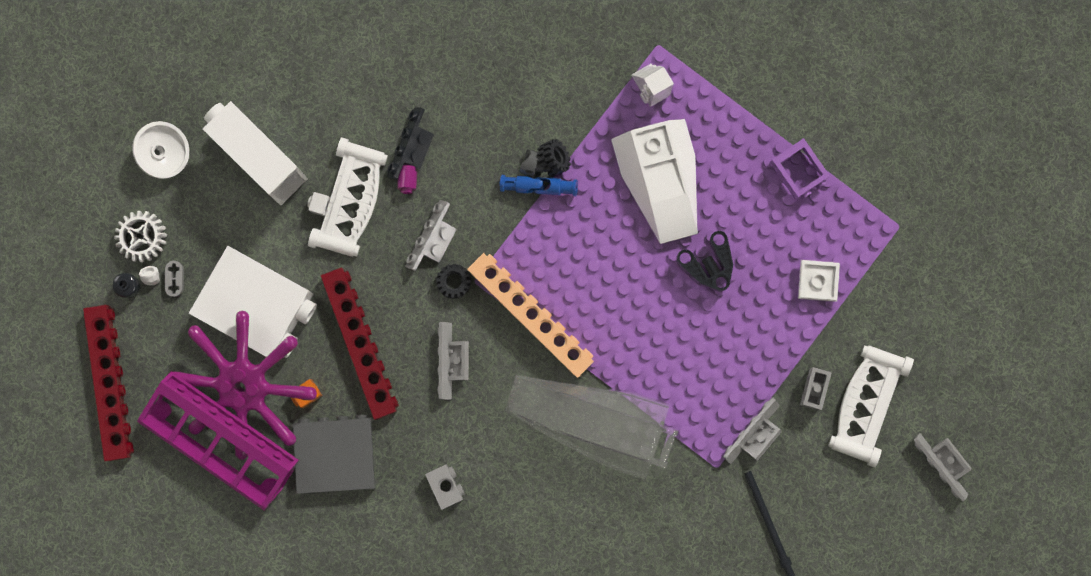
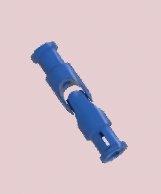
(526, 184)

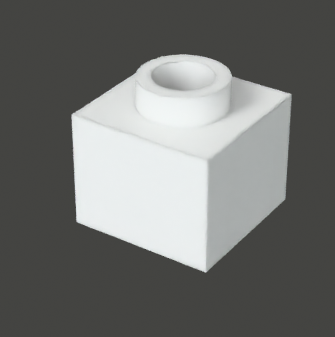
(318, 203)

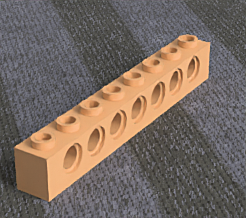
(478, 270)

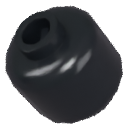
(131, 289)

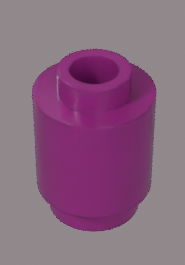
(407, 179)

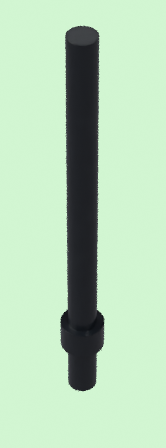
(785, 562)

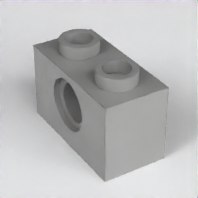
(815, 388)
(435, 479)

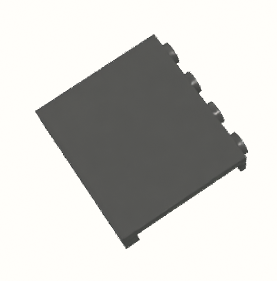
(334, 454)

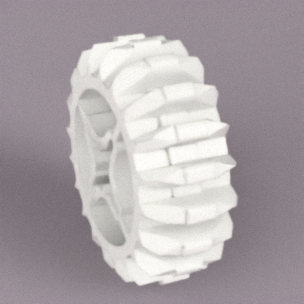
(154, 245)

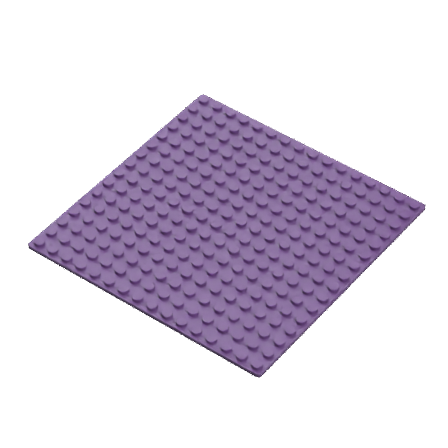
(634, 306)

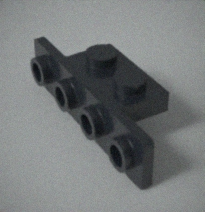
(413, 145)

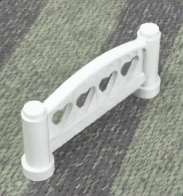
(330, 236)
(862, 445)

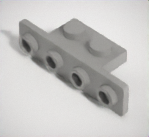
(433, 239)
(452, 360)
(757, 436)
(948, 463)

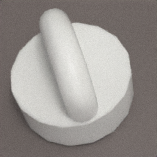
(149, 275)

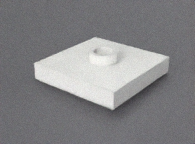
(818, 280)

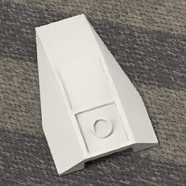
(661, 176)

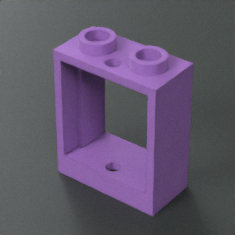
(778, 160)

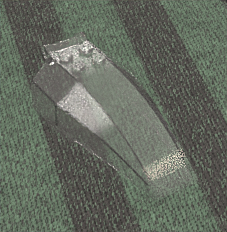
(600, 423)

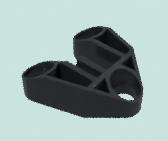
(724, 258)

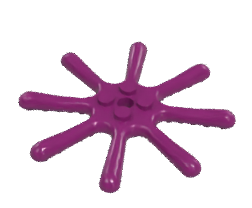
(251, 375)

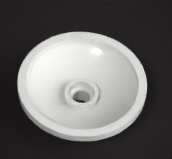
(171, 145)

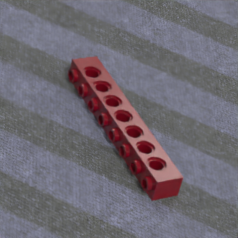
(331, 281)
(92, 317)

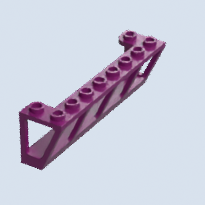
(226, 426)

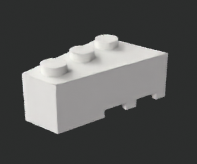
(653, 83)

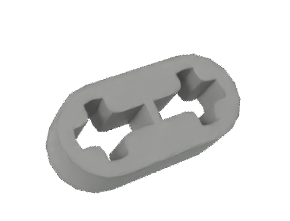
(169, 278)

